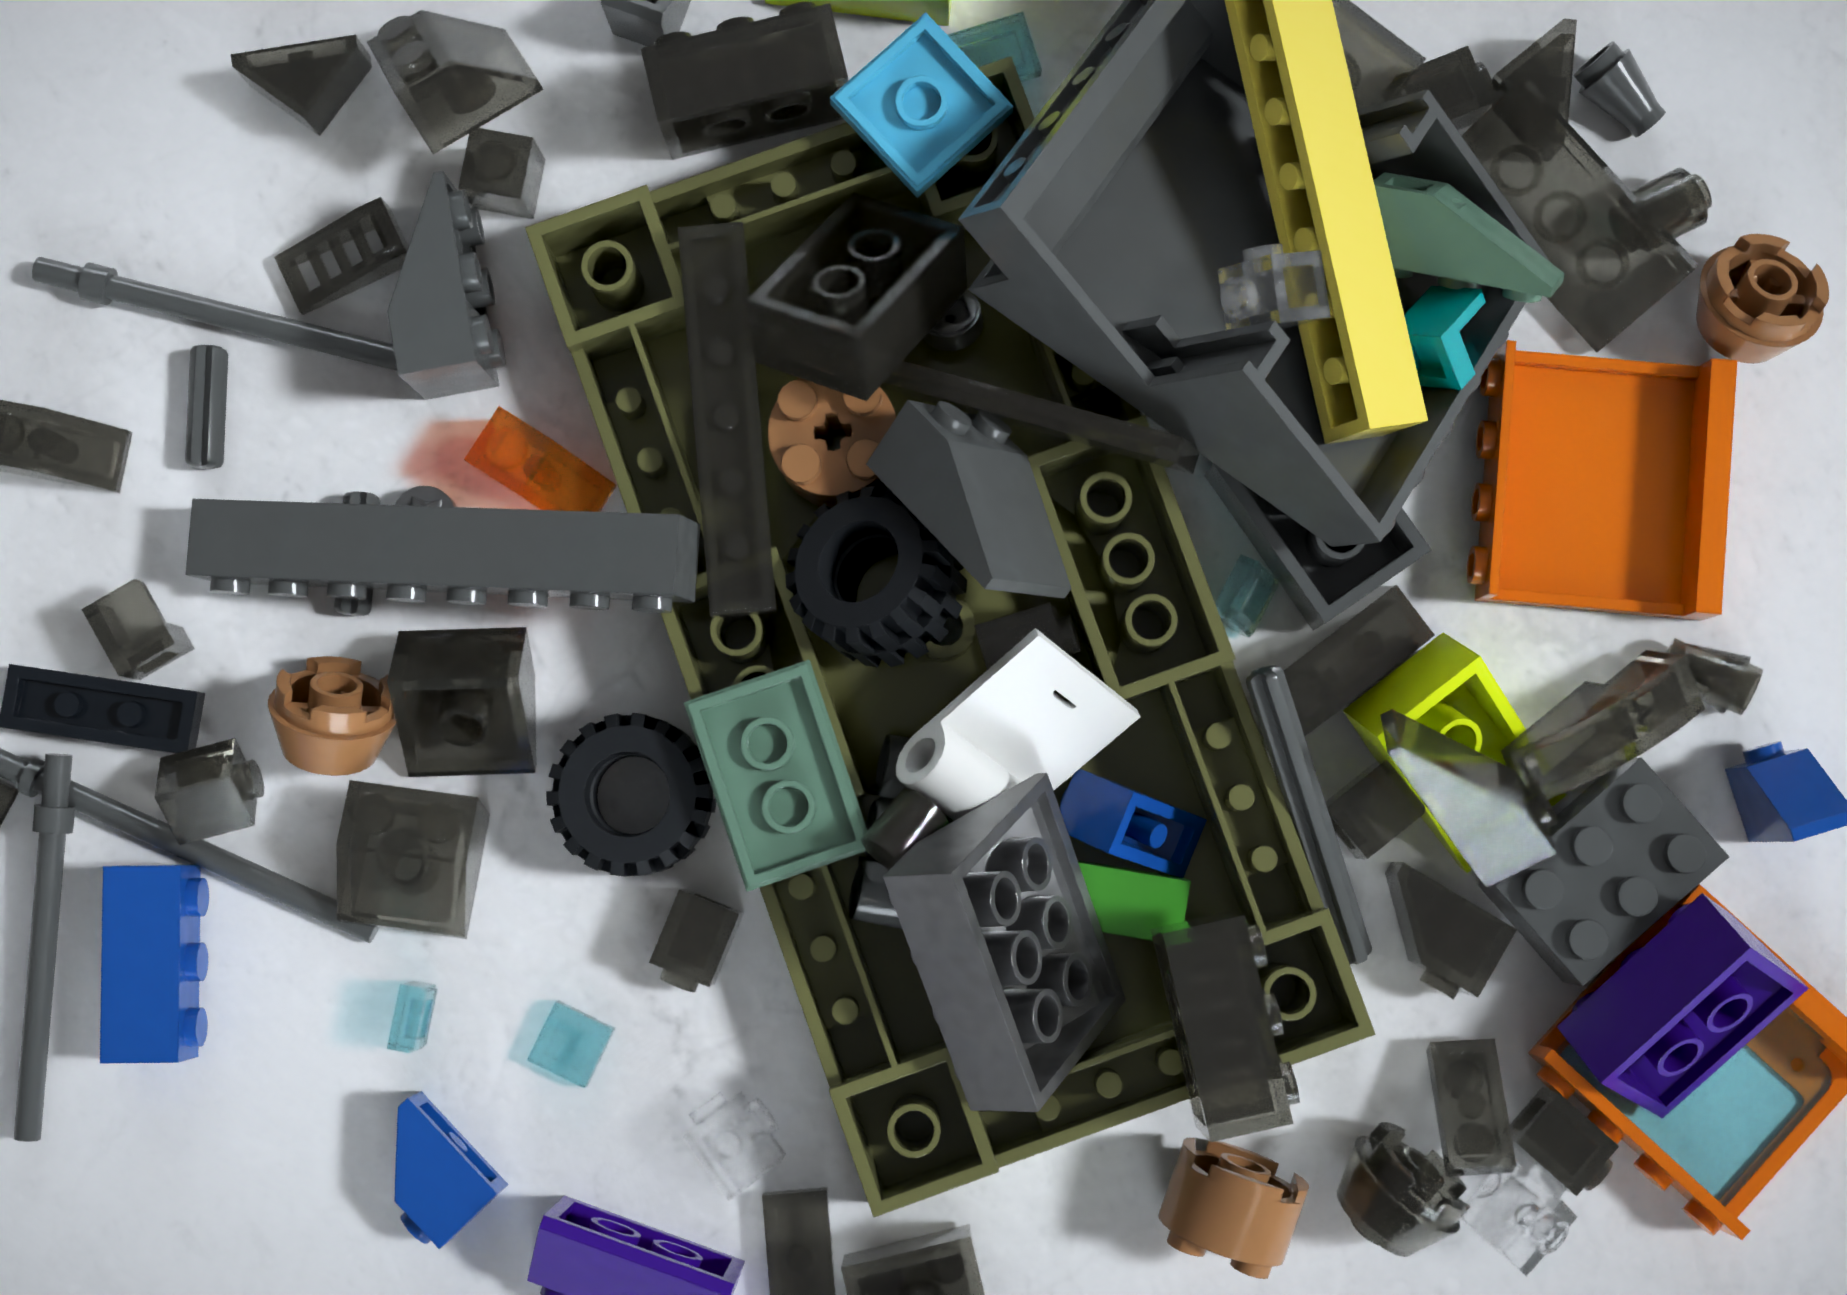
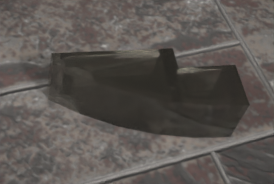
(1606, 724)

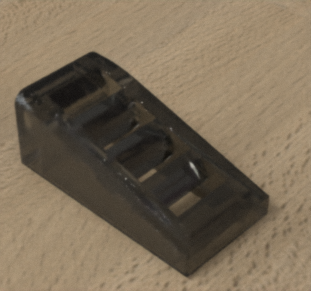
(349, 227)

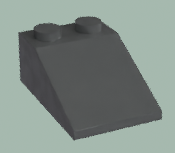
(973, 495)

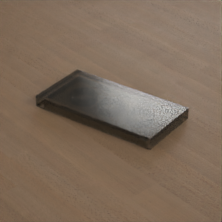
(1579, 214)

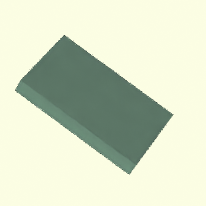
(777, 775)

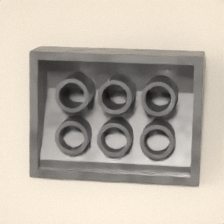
(1007, 946)

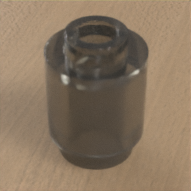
(1676, 200)

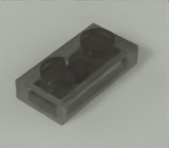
(1470, 1107)

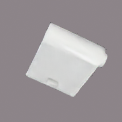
(1013, 728)

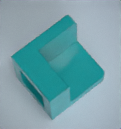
(1435, 335)

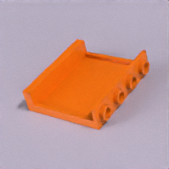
(1603, 484)

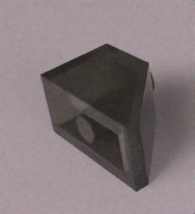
(62, 447)
(1446, 933)

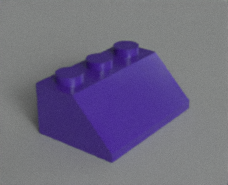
(1680, 1007)
(607, 1254)

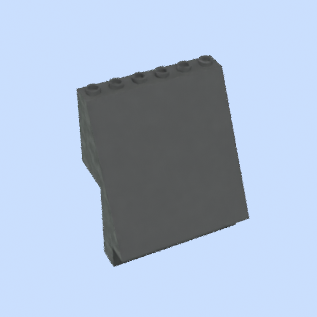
(1113, 245)

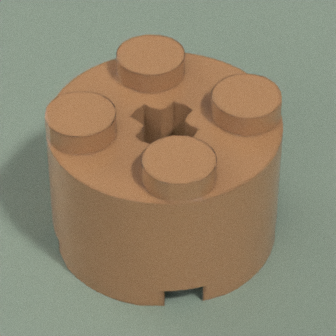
(806, 418)
(1231, 1206)

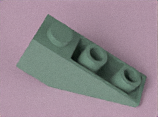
(1448, 236)

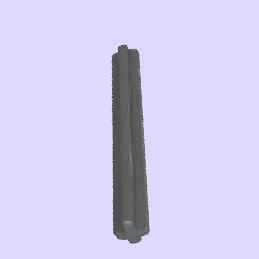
(1307, 805)

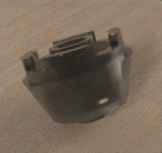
(1399, 1193)

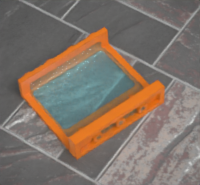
(1739, 1121)

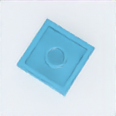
(921, 105)

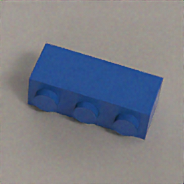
(152, 964)

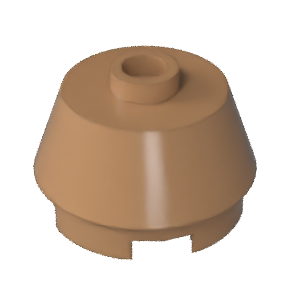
(1759, 299)
(331, 716)

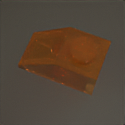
(536, 467)

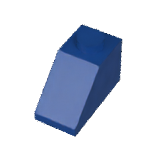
(1785, 795)
(1130, 823)
(438, 1174)

